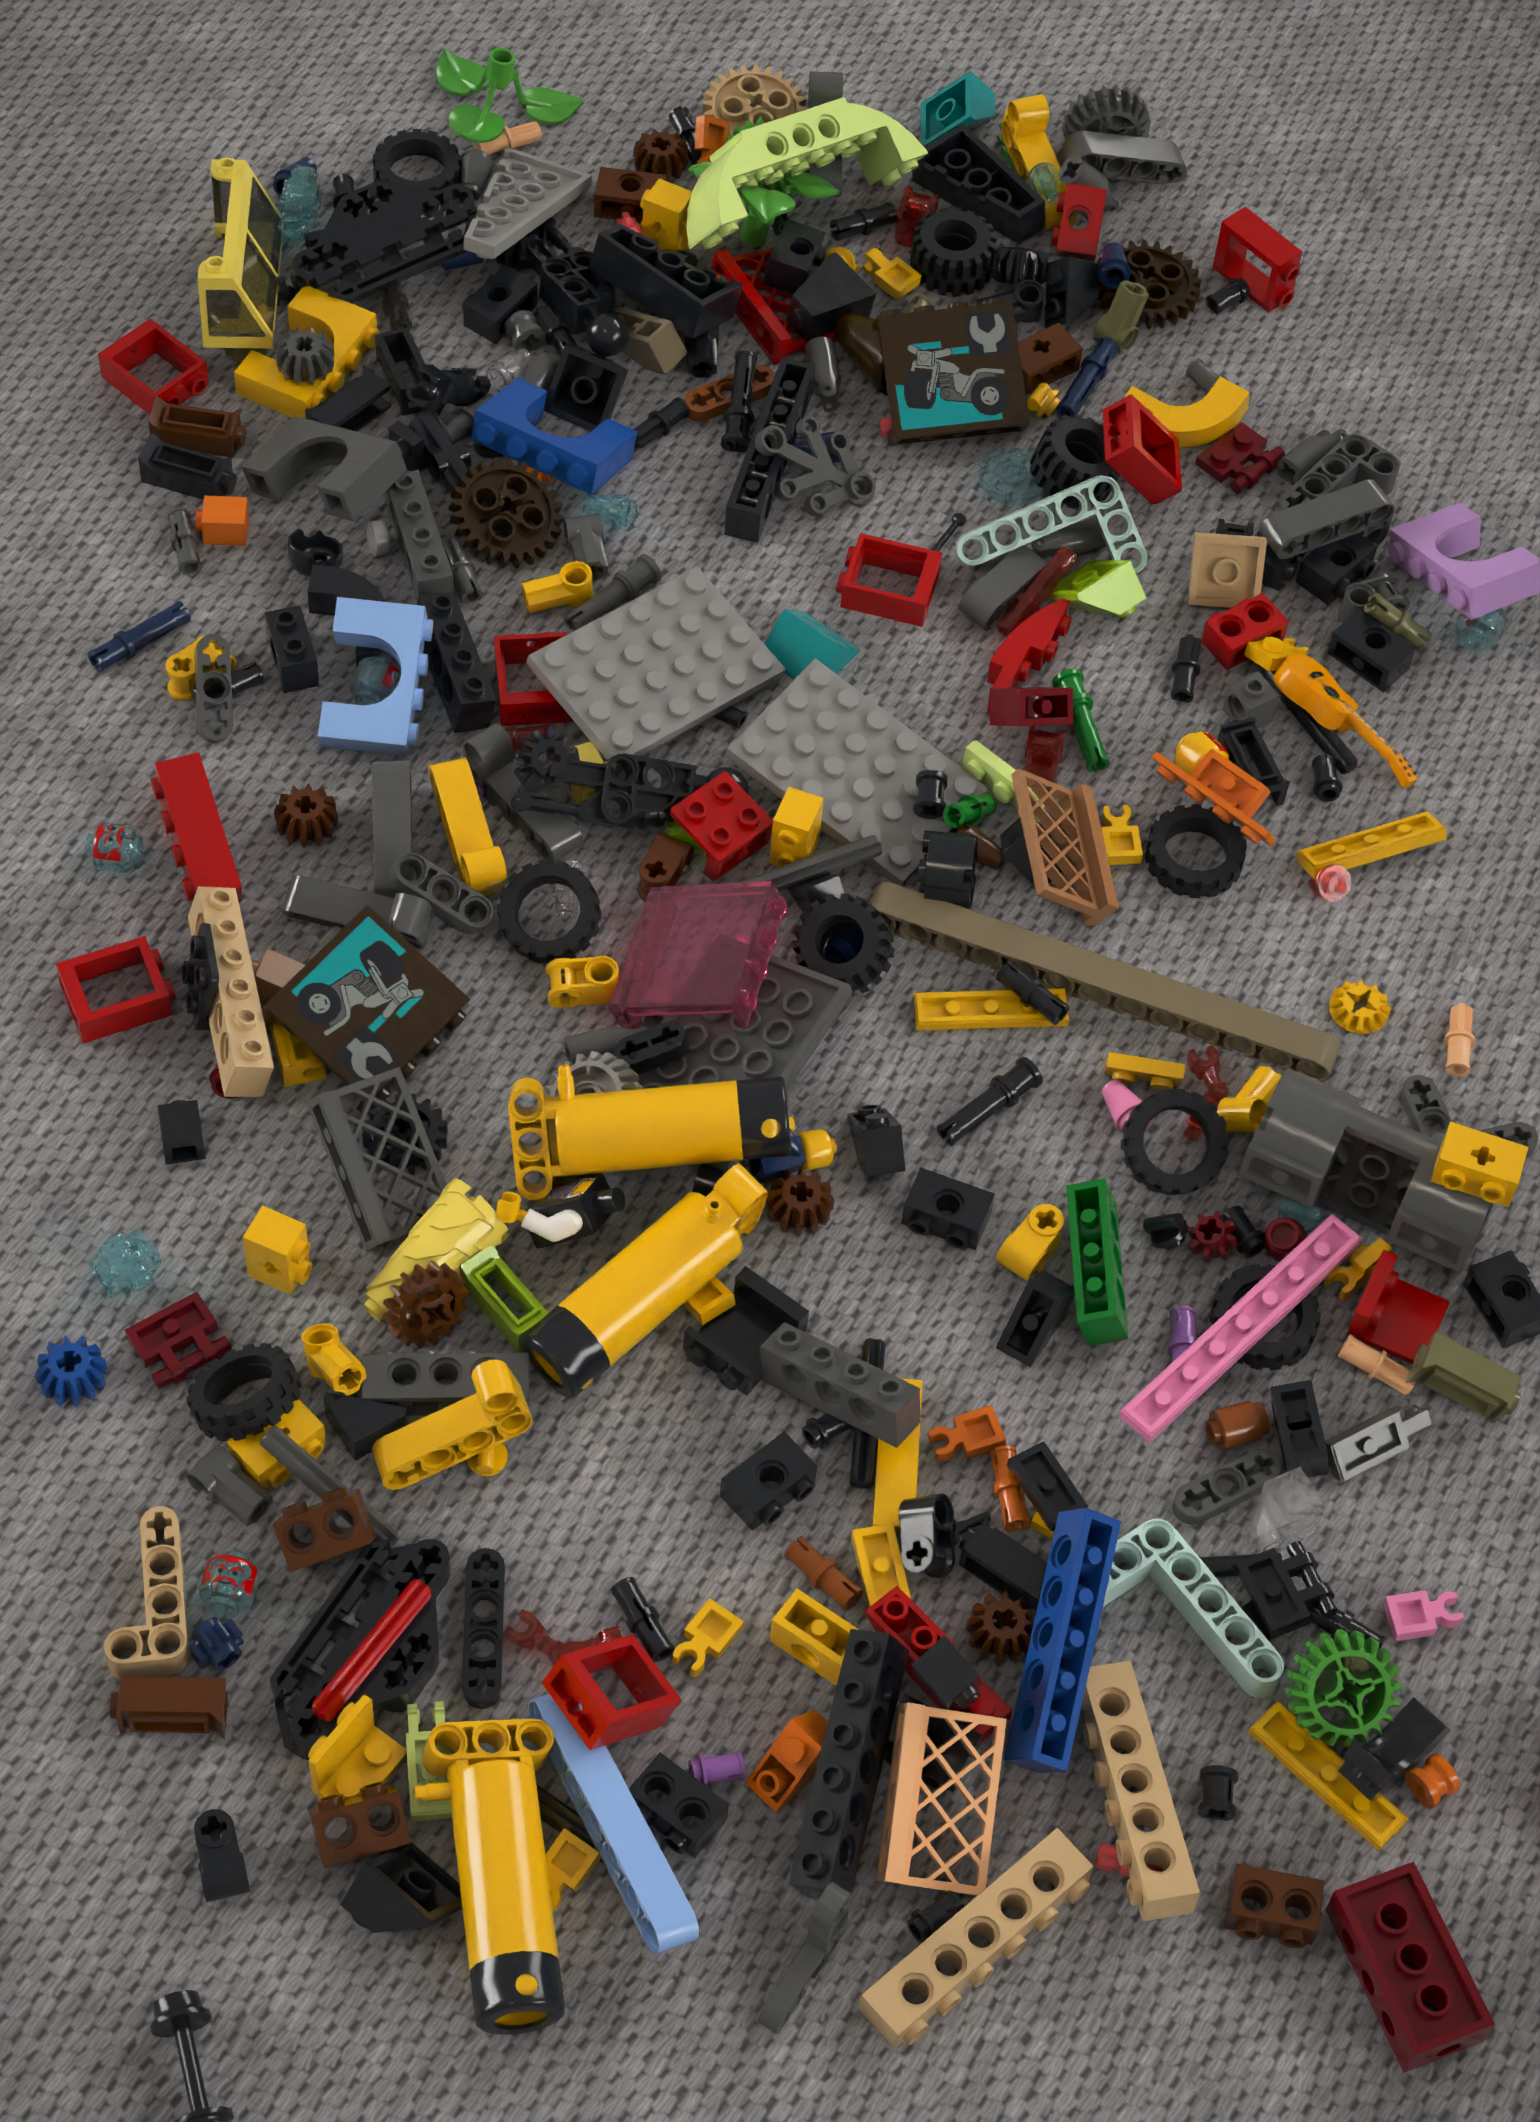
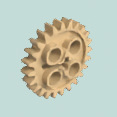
(752, 95)

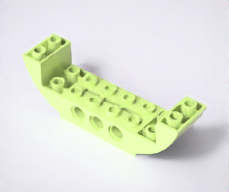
(791, 145)

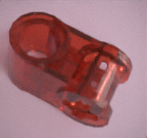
(910, 211)
(1044, 753)

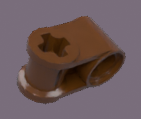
(663, 863)

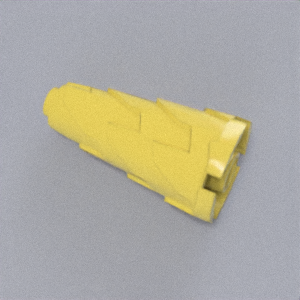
(446, 1233)

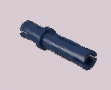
(1092, 370)
(127, 643)

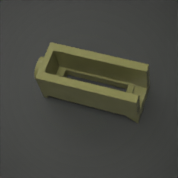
(1466, 1377)

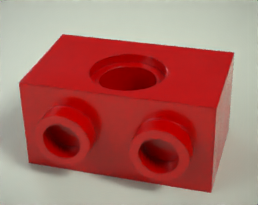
(1085, 201)

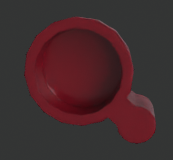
(1283, 1237)

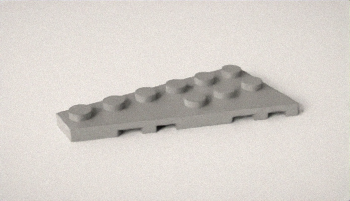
(520, 199)

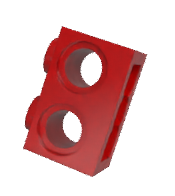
(1249, 621)

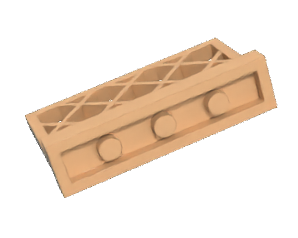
(904, 1791)

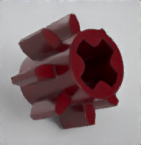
(1219, 1244)

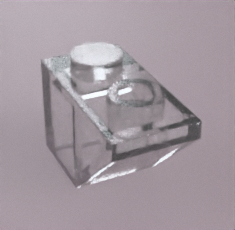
(1284, 1509)

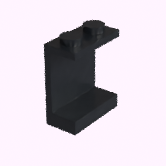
(734, 1338)

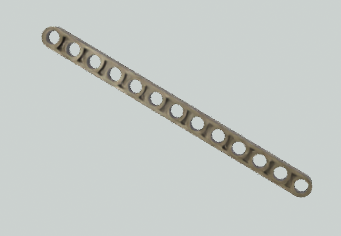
(1108, 982)

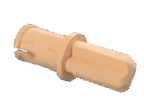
(513, 138)
(1459, 1040)
(1376, 1364)

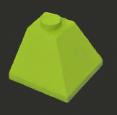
(1101, 588)

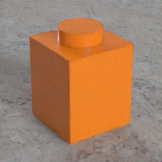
(223, 520)

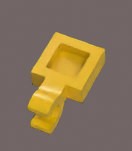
(891, 276)
(1360, 1271)

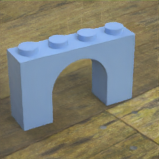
(389, 724)

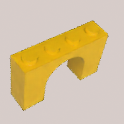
(345, 324)

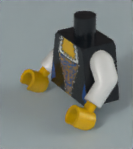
(569, 1212)

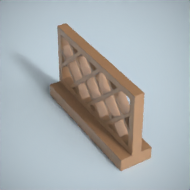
(1080, 840)

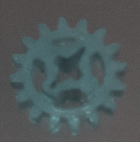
(299, 202)

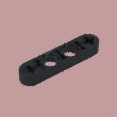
(483, 1628)

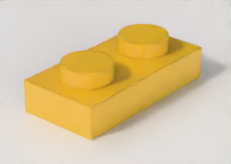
(1159, 1073)
(879, 1561)

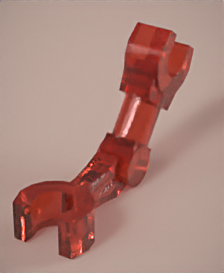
(1217, 1089)
(536, 1638)

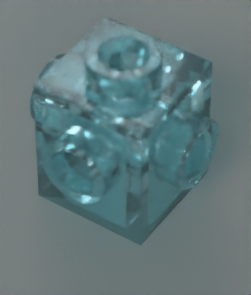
(126, 1262)

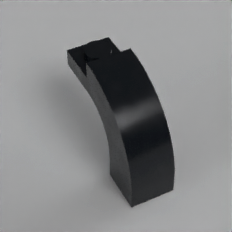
(333, 582)
(1387, 1757)

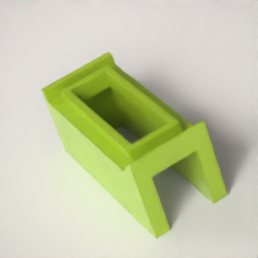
(488, 1301)

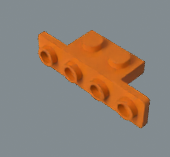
(1225, 787)

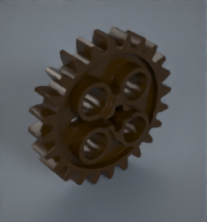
(1167, 279)
(492, 487)

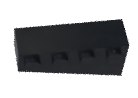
(977, 180)
(664, 281)

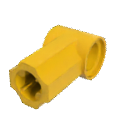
(569, 587)
(1250, 1104)
(331, 1359)

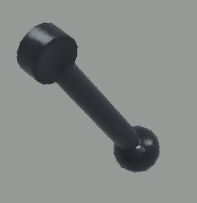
(957, 520)

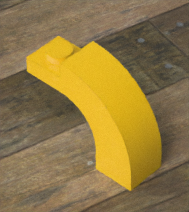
(1203, 420)

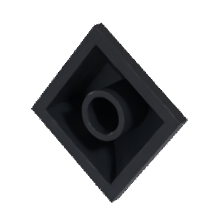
(584, 387)
(402, 1892)

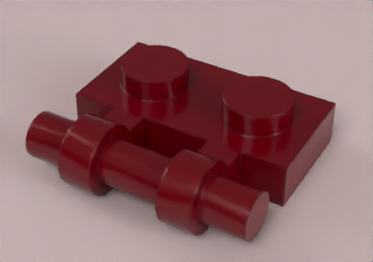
(1233, 451)
(172, 1330)

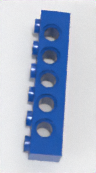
(1062, 1641)

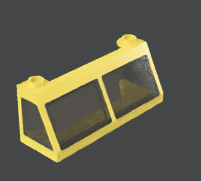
(241, 287)

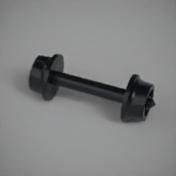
(179, 2016)

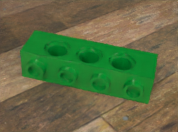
(1097, 1262)

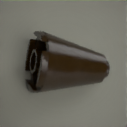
(862, 346)

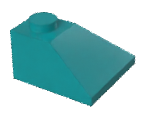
(961, 102)

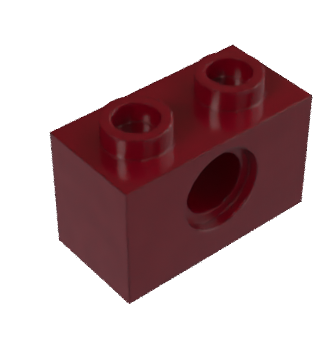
(1031, 706)

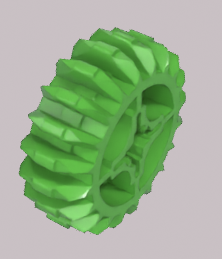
(1375, 1679)

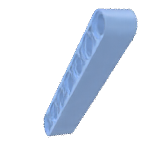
(619, 1834)

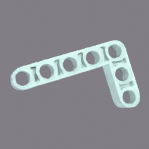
(1057, 520)
(1189, 1594)

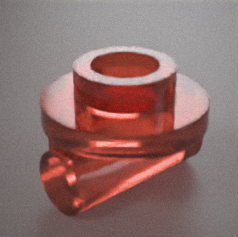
(1331, 883)

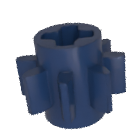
(216, 1644)

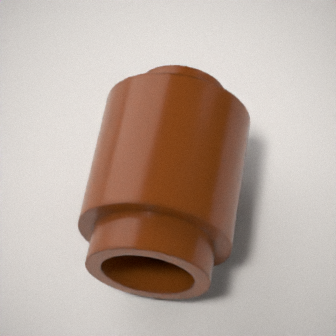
(1237, 1424)

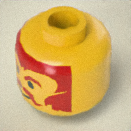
(1194, 748)

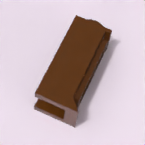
(197, 428)
(170, 1704)

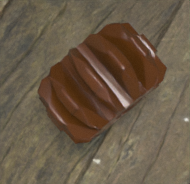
(661, 154)
(306, 815)
(785, 1206)
(994, 1615)

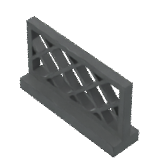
(349, 1162)

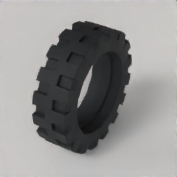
(421, 144)
(534, 877)
(1187, 881)
(1203, 1113)
(1268, 1354)
(253, 1413)

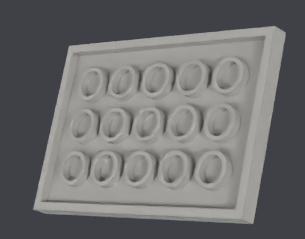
(656, 666)
(856, 757)

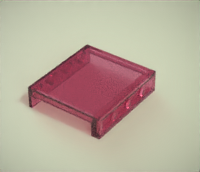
(699, 951)

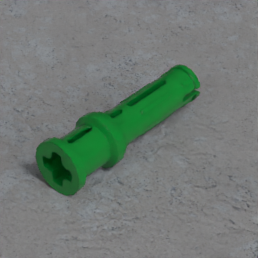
(1082, 719)

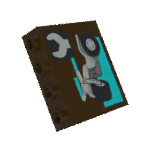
(952, 372)
(368, 1003)

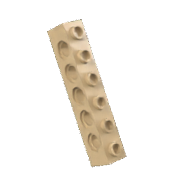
(236, 1010)
(1051, 1860)
(1155, 1893)

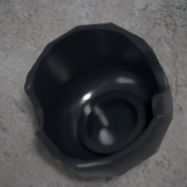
(305, 550)

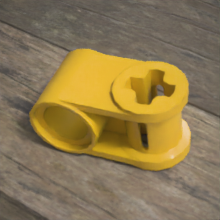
(185, 665)
(581, 981)
(1032, 1242)

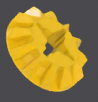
(1364, 1020)

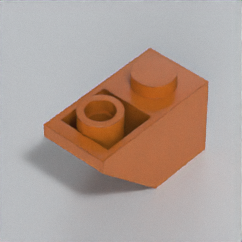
(789, 1761)

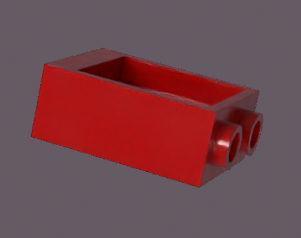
(1248, 231)
(139, 346)
(1145, 450)
(894, 557)
(528, 706)
(123, 1015)
(599, 1722)

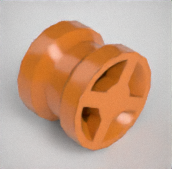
(1432, 1780)

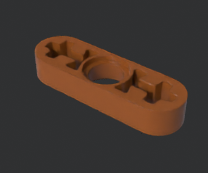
(719, 404)

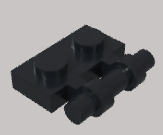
(1274, 1593)

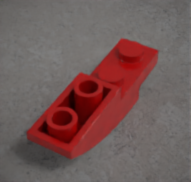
(1029, 646)
(918, 1633)

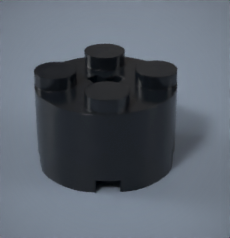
(948, 867)

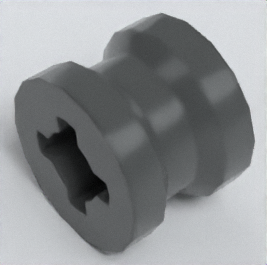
(524, 331)

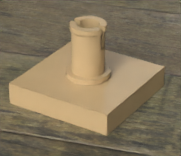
(1225, 569)

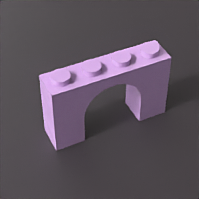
(1472, 587)

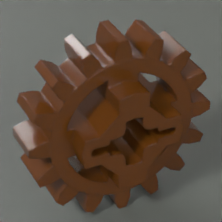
(425, 1304)

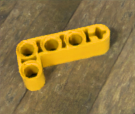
(1028, 145)
(466, 829)
(456, 1431)

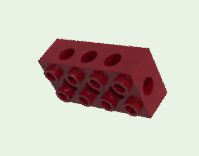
(1392, 1988)

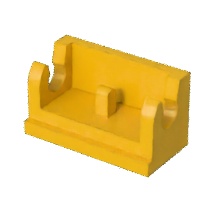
(294, 1059)

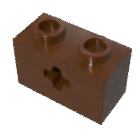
(1048, 356)

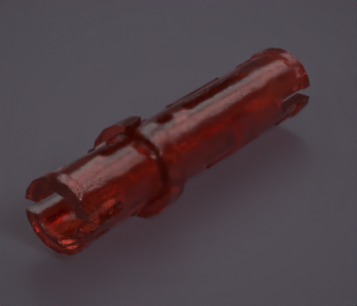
(1046, 581)

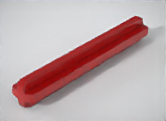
(371, 1650)

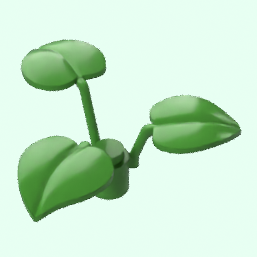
(476, 125)
(769, 204)

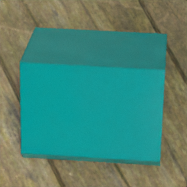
(802, 638)

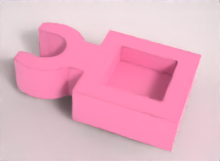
(1416, 1617)

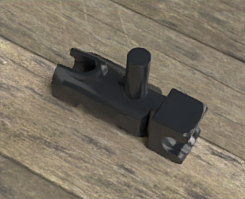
(447, 387)

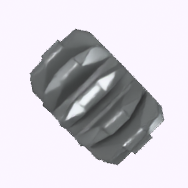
(305, 356)

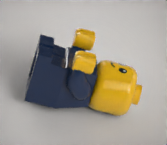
(808, 1150)

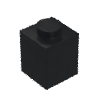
(181, 1131)

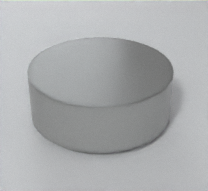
(378, 538)

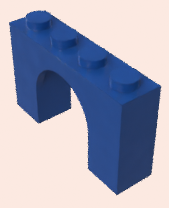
(583, 462)

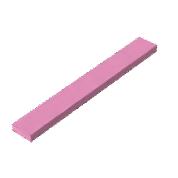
(1240, 1328)

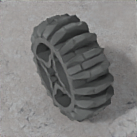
(1108, 112)

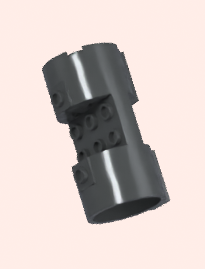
(1337, 1155)

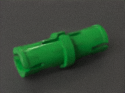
(969, 809)

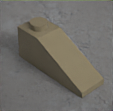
(651, 341)

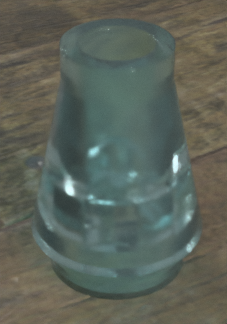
(613, 509)

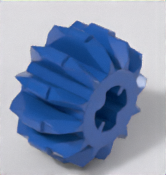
(62, 1384)

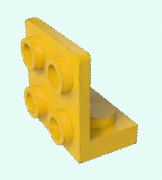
(353, 1754)

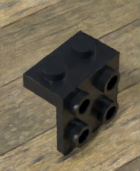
(201, 976)

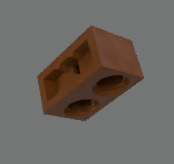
(328, 1538)
(361, 1837)
(1274, 1893)

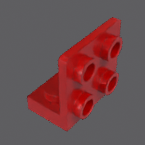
(723, 824)
(1396, 1313)

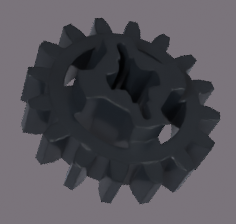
(433, 1124)

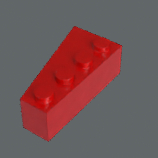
(194, 825)

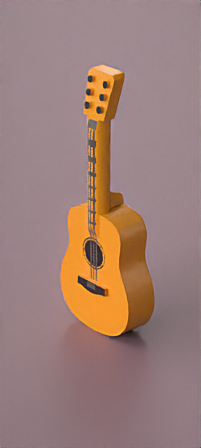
(1319, 694)

